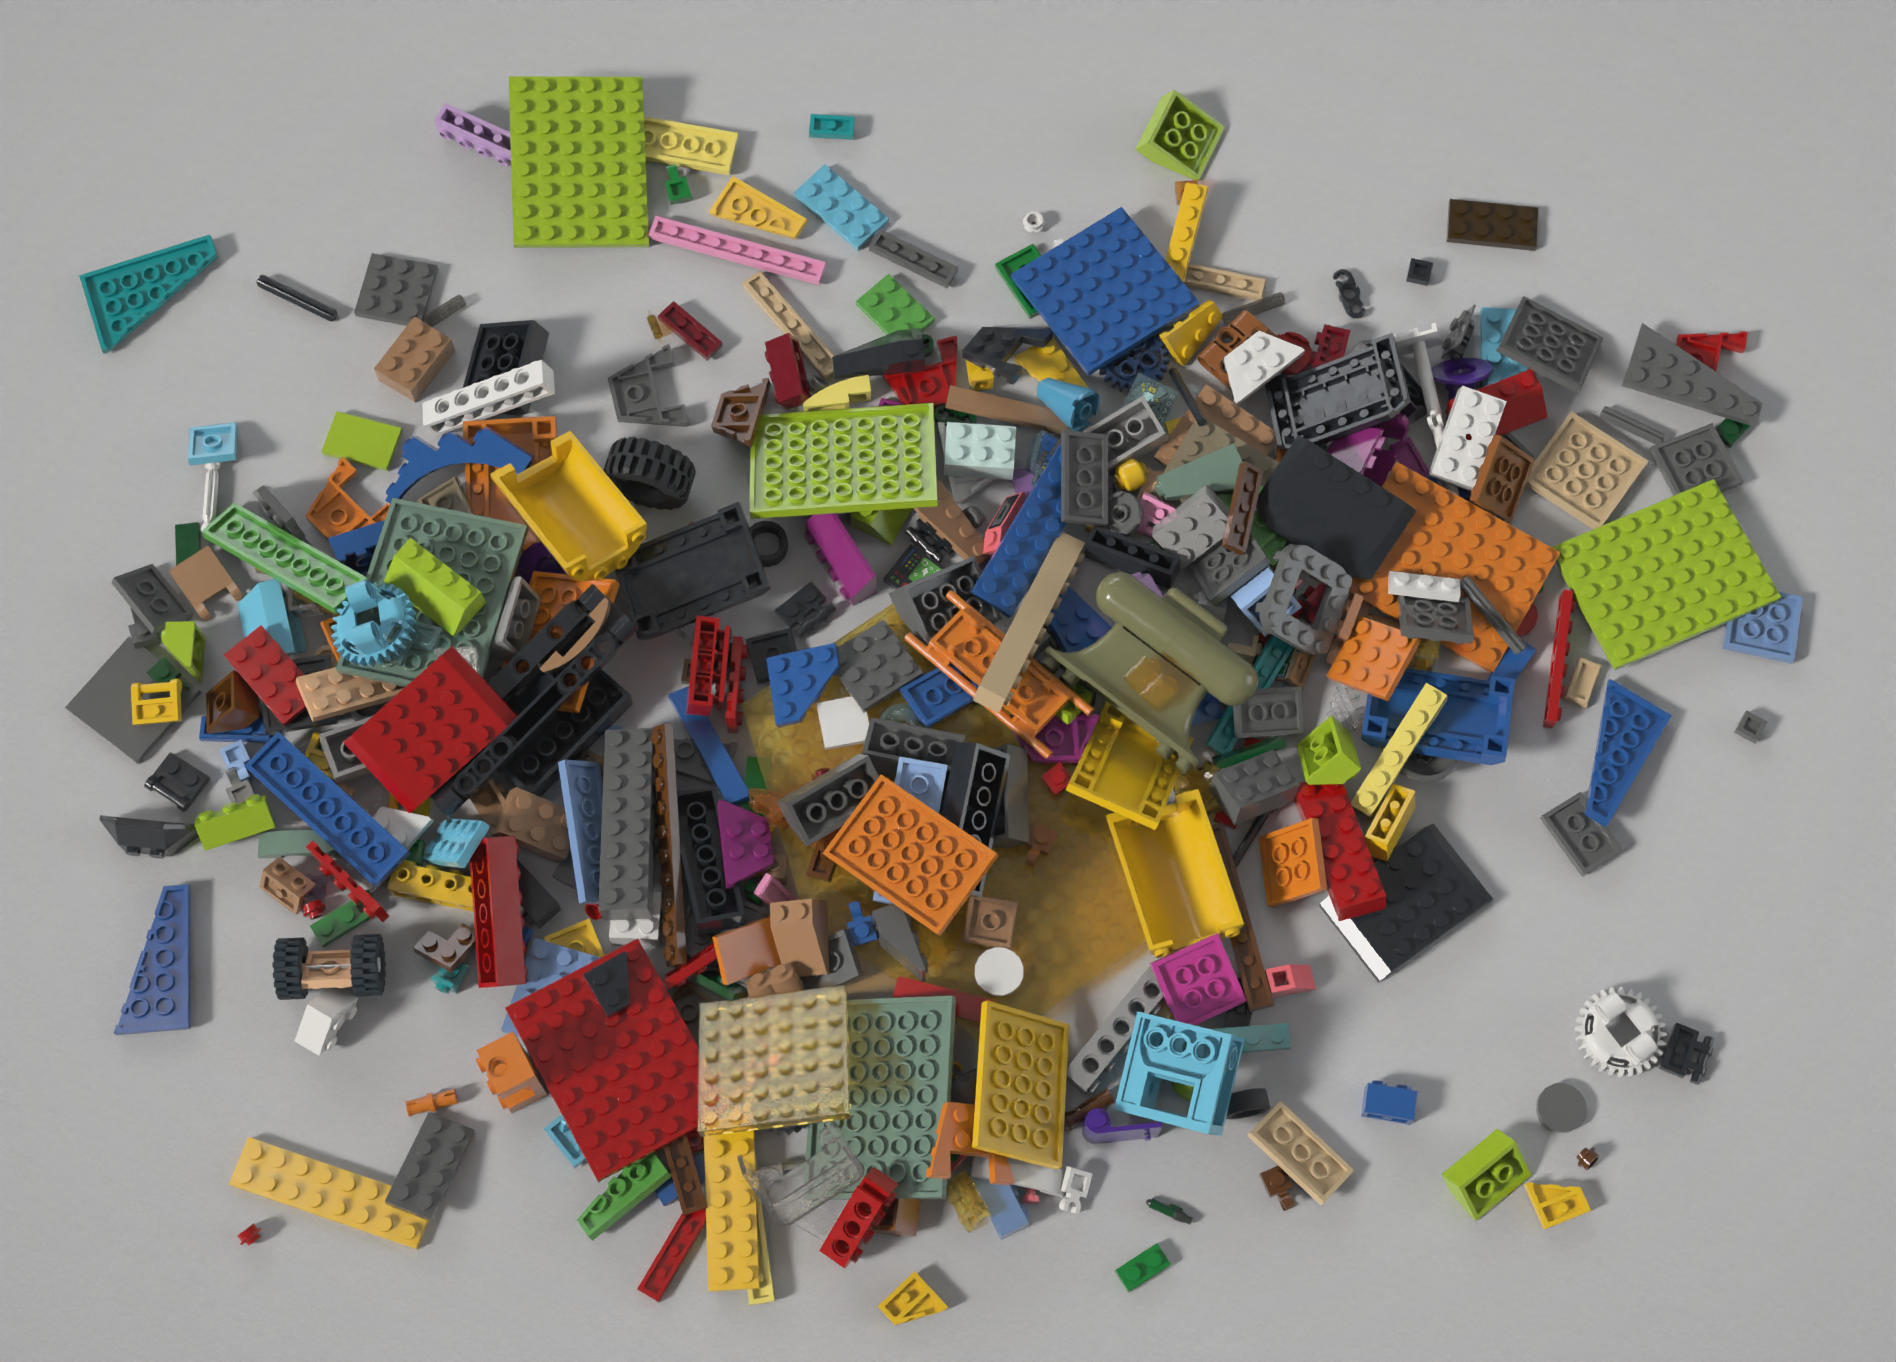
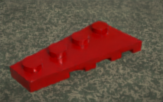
(733, 716)
(344, 881)

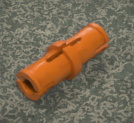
(431, 1102)

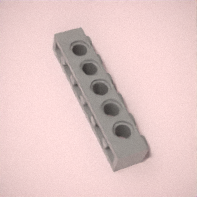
(1076, 1071)

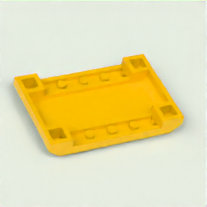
(1124, 770)

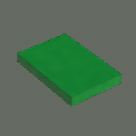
(1010, 265)

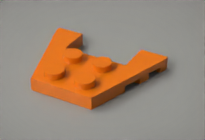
(335, 511)
(956, 1137)

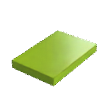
(362, 441)

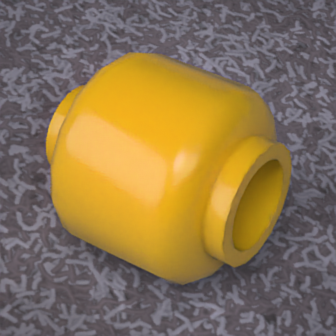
(1130, 475)

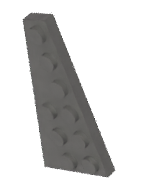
(1676, 376)

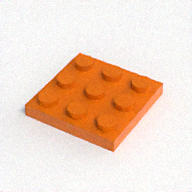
(1373, 658)
(1292, 863)

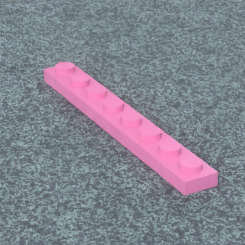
(737, 250)

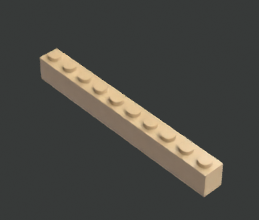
(1029, 623)

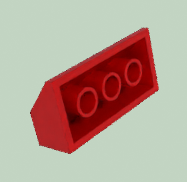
(1524, 402)

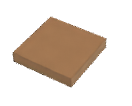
(990, 922)

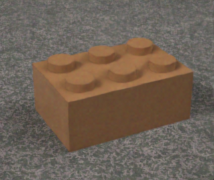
(414, 359)
(535, 823)

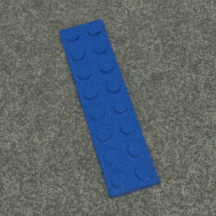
(1024, 544)
(327, 810)

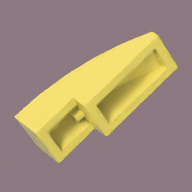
(840, 395)

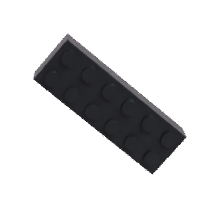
(566, 736)
(976, 793)
(702, 864)

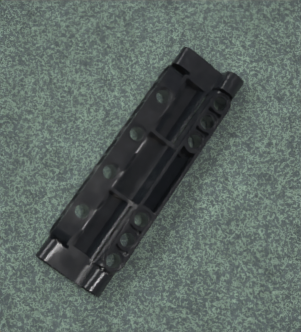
(536, 694)

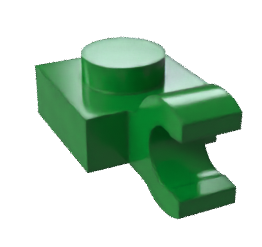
(676, 187)

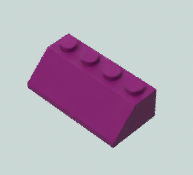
(841, 556)

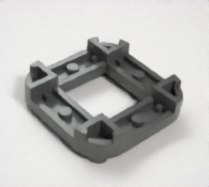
(1273, 611)

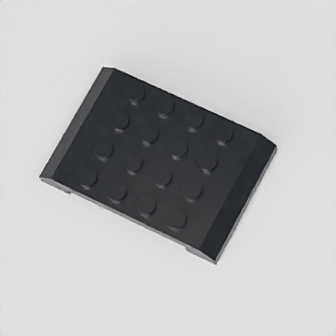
(692, 573)
(1425, 898)

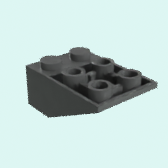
(896, 937)

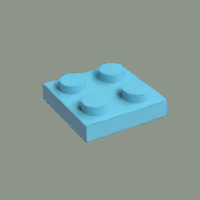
(212, 443)

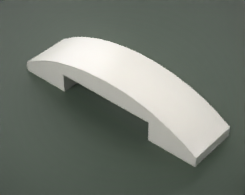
(1024, 1175)

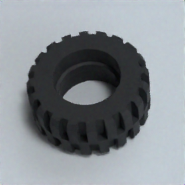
(650, 473)

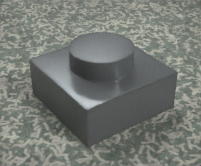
(1750, 727)

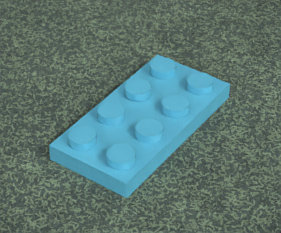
(841, 207)
(1492, 329)
(455, 842)

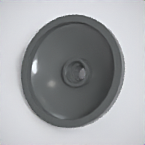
(1430, 769)

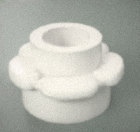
(1033, 217)

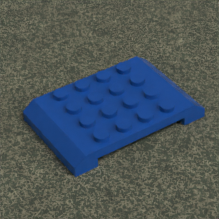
(1468, 727)

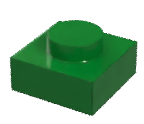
(749, 890)

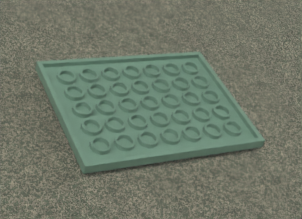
(474, 547)
(897, 1089)

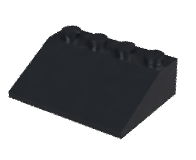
(503, 348)

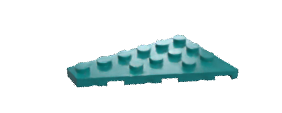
(134, 289)

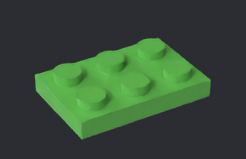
(893, 307)

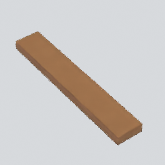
(1004, 409)

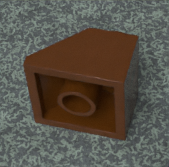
(231, 705)

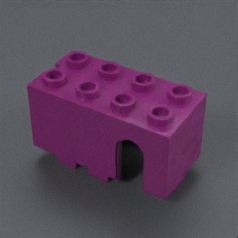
(1364, 452)

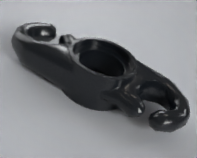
(1349, 302)

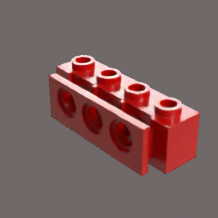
(702, 663)
(859, 1217)

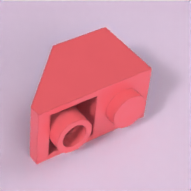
(1290, 980)

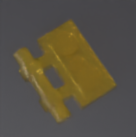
(966, 1201)

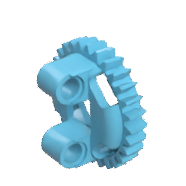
(370, 637)

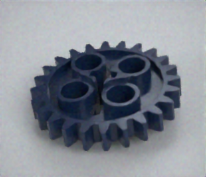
(1137, 355)

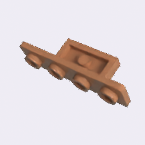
(1352, 610)

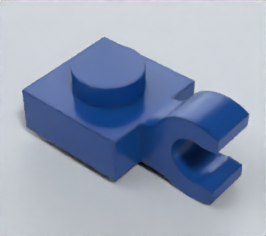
(862, 927)

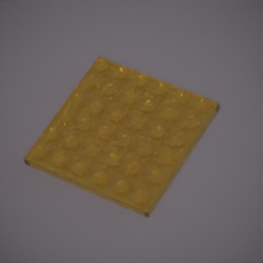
(773, 1061)

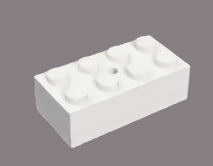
(1456, 458)

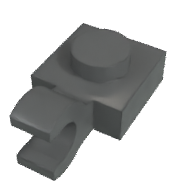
(140, 633)
(240, 789)

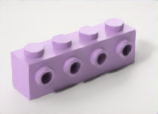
(474, 134)

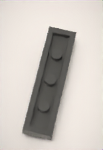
(913, 258)

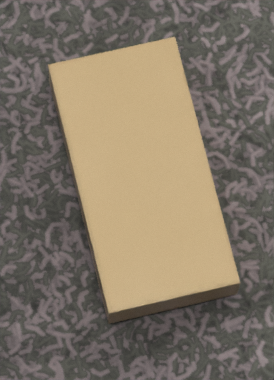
(1582, 682)

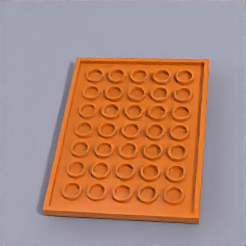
(1458, 541)

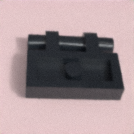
(918, 538)
(801, 605)
(1679, 1052)

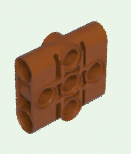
(1239, 331)

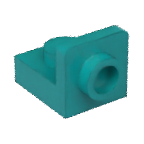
(449, 981)

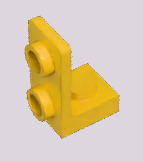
(979, 378)

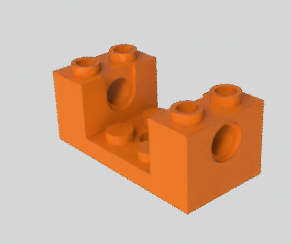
(510, 1073)

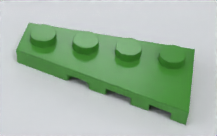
(623, 1194)

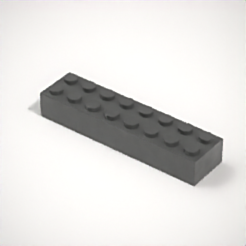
(627, 826)

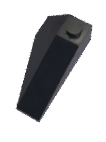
(890, 354)

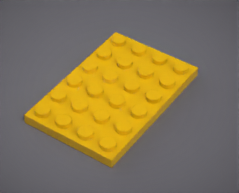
(1021, 1085)

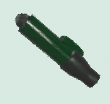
(1169, 1210)

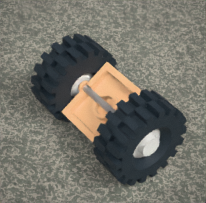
(302, 969)

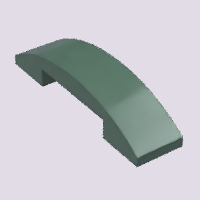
(291, 843)

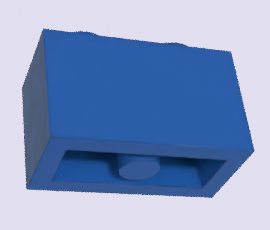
(1389, 1103)

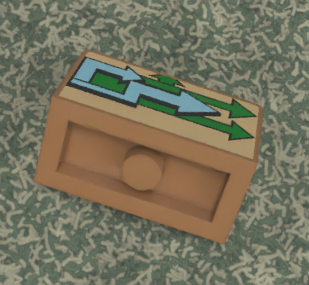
(1296, 669)

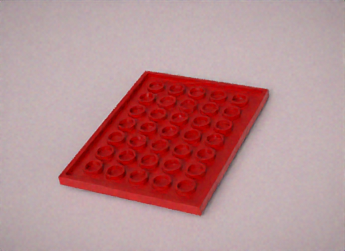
(618, 1079)

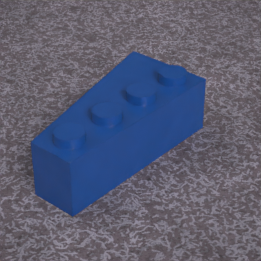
(357, 546)

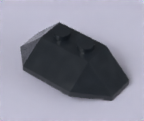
(149, 836)

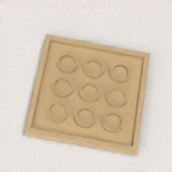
(1584, 471)

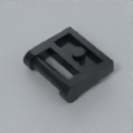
(180, 774)

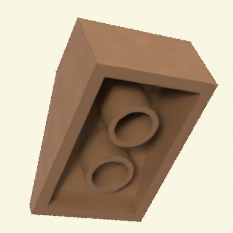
(802, 935)

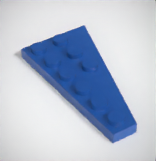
(1624, 741)

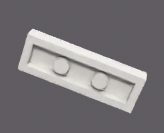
(1424, 586)

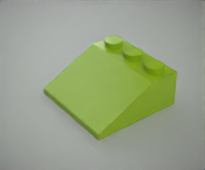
(1180, 136)

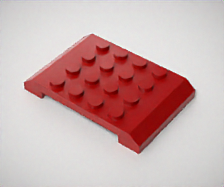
(430, 729)

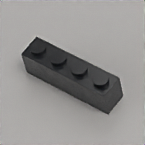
(1131, 556)
(536, 900)

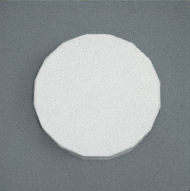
(999, 972)

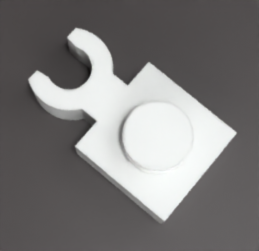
(1076, 1185)

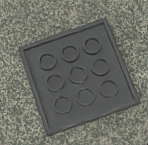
(1550, 344)
(107, 703)

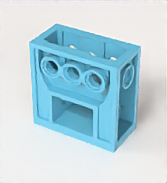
(1210, 1074)

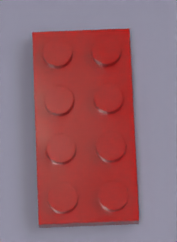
(269, 674)

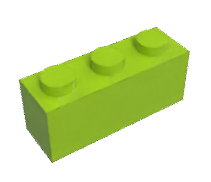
(234, 821)

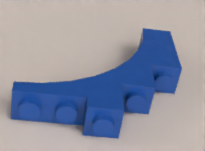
(424, 458)

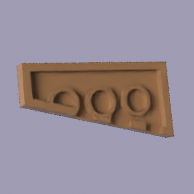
(953, 526)

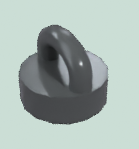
(975, 516)

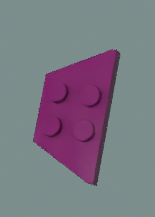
(1063, 739)
(744, 843)

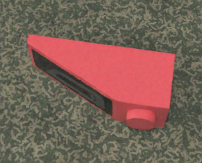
(1002, 522)

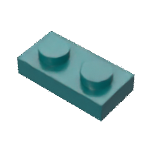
(831, 126)

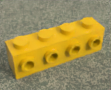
(432, 885)

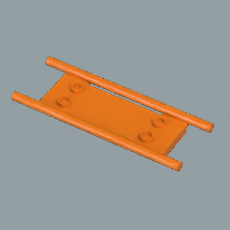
(970, 645)

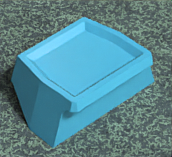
(267, 607)

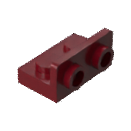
(1331, 343)

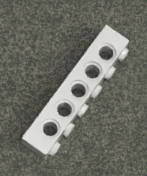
(488, 397)

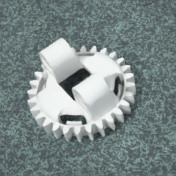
(1602, 1045)

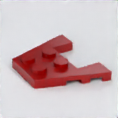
(1707, 347)
(931, 384)

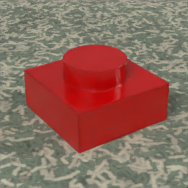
(1056, 779)

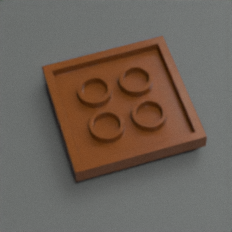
(1502, 479)

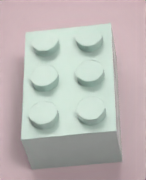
(980, 451)

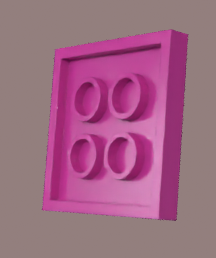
(1198, 981)

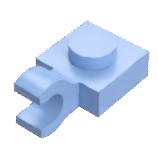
(237, 757)

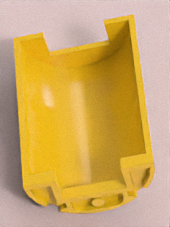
(575, 510)
(1176, 876)

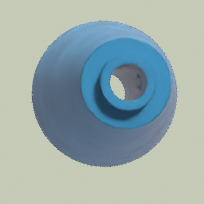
(1069, 402)

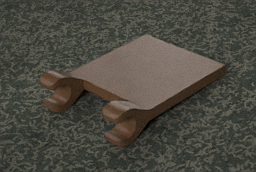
(203, 578)

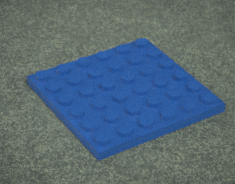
(1105, 291)

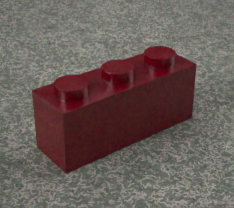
(787, 371)

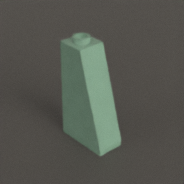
(1215, 469)

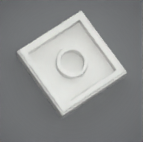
(842, 723)

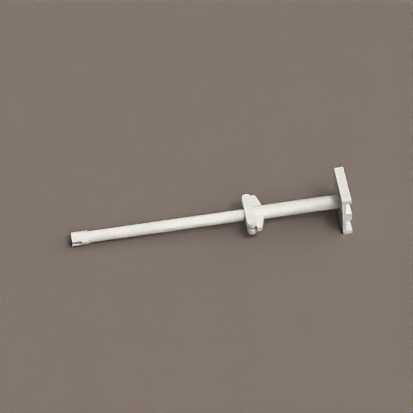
(1418, 343)

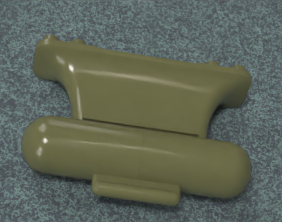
(1180, 639)

